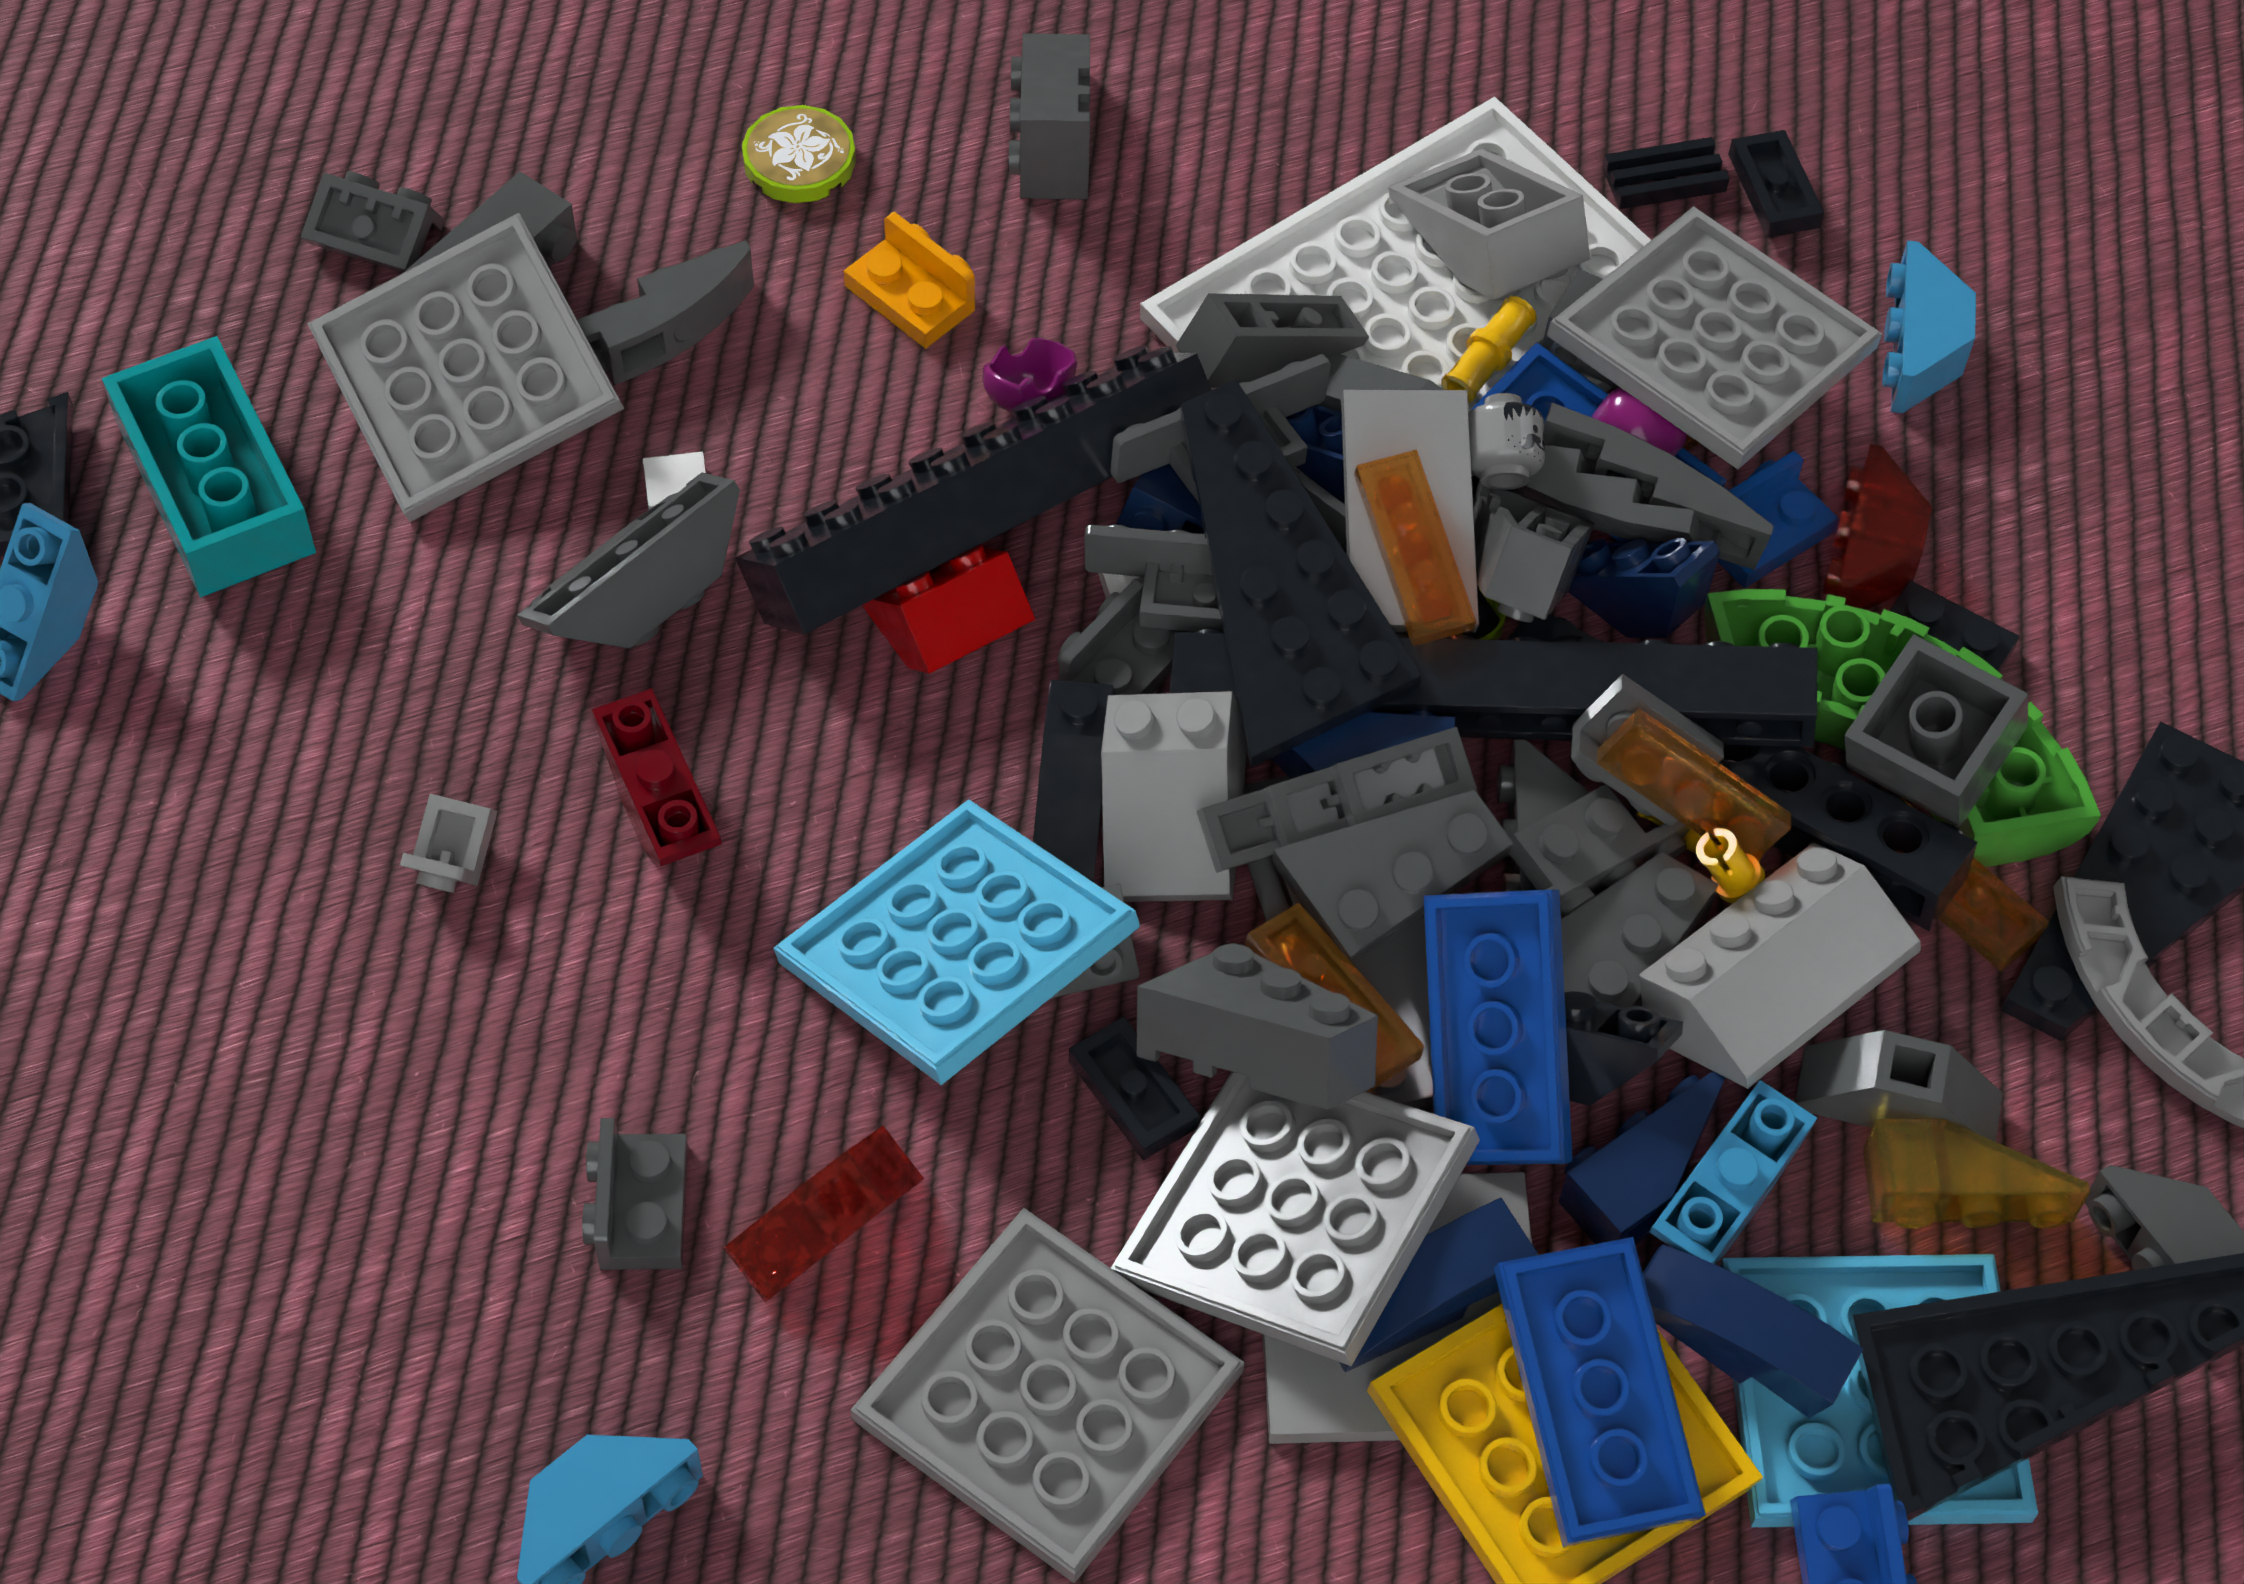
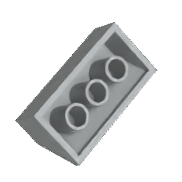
(1779, 964)

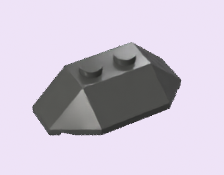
(643, 570)

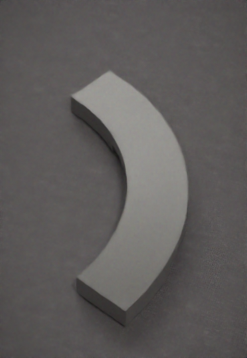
(2149, 1022)

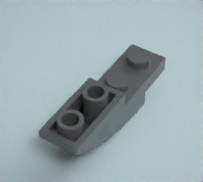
(672, 313)

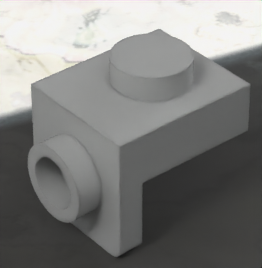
(451, 843)

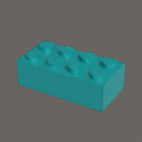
(209, 466)

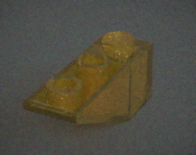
(1949, 1174)

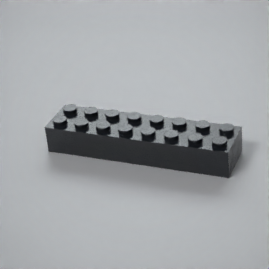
(963, 494)

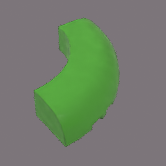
(2036, 796)

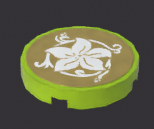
(798, 153)

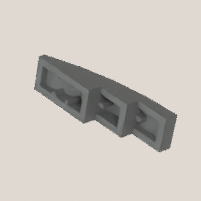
(1664, 482)
(1608, 501)
(1336, 798)

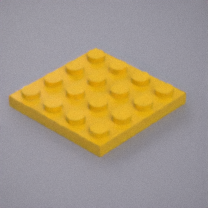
(1475, 1444)

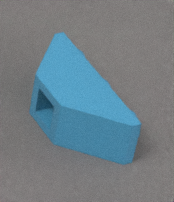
(1928, 327)
(43, 598)
(1734, 1175)
(598, 1500)

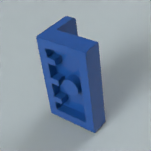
(1792, 509)
(1851, 1537)

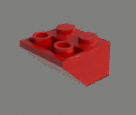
(952, 609)

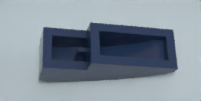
(1446, 1277)
(1749, 1330)

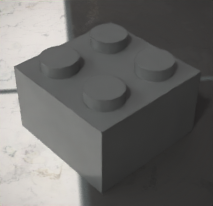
(1936, 730)

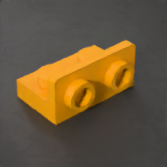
(913, 282)

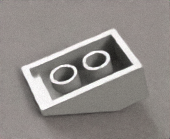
(1496, 222)
(1158, 768)

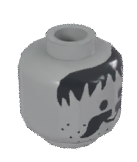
(1506, 442)

